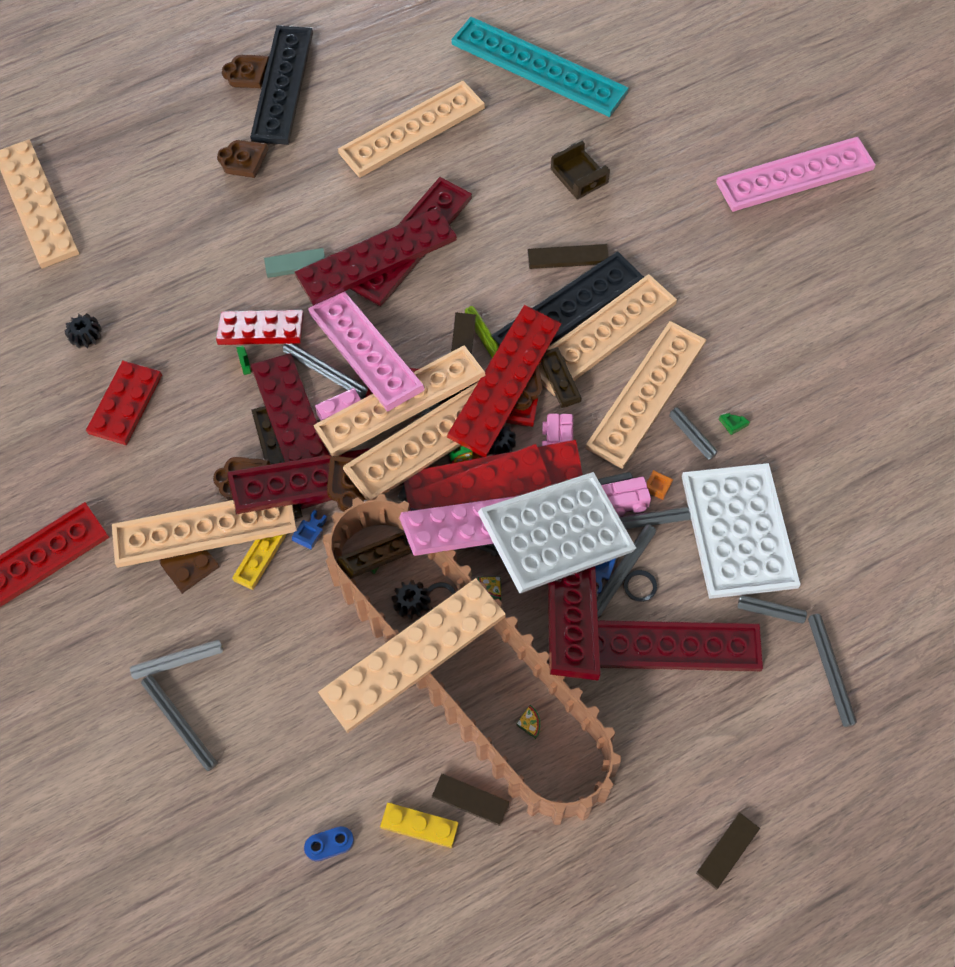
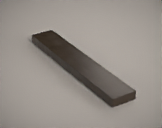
(463, 335)
(269, 443)

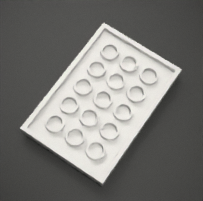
(556, 531)
(740, 531)

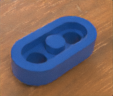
(329, 846)

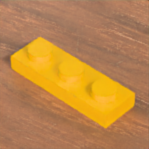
(257, 561)
(419, 825)

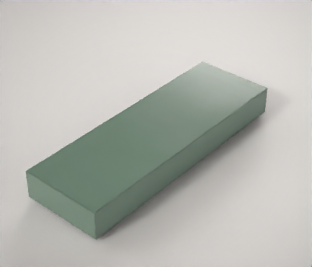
(289, 263)

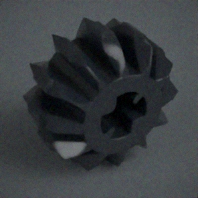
(83, 330)
(504, 442)
(403, 595)

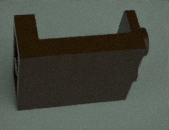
(578, 170)

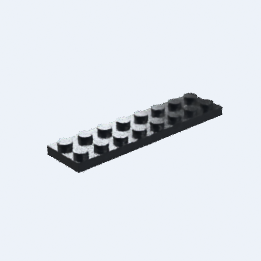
(281, 85)
(585, 295)

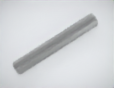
(176, 659)

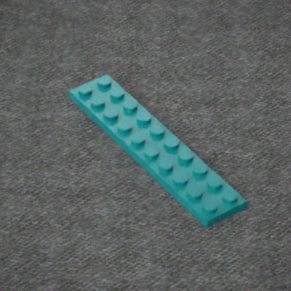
(540, 66)

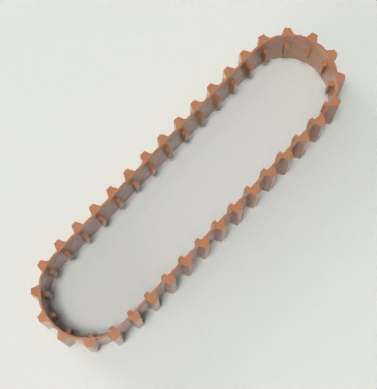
(388, 513)

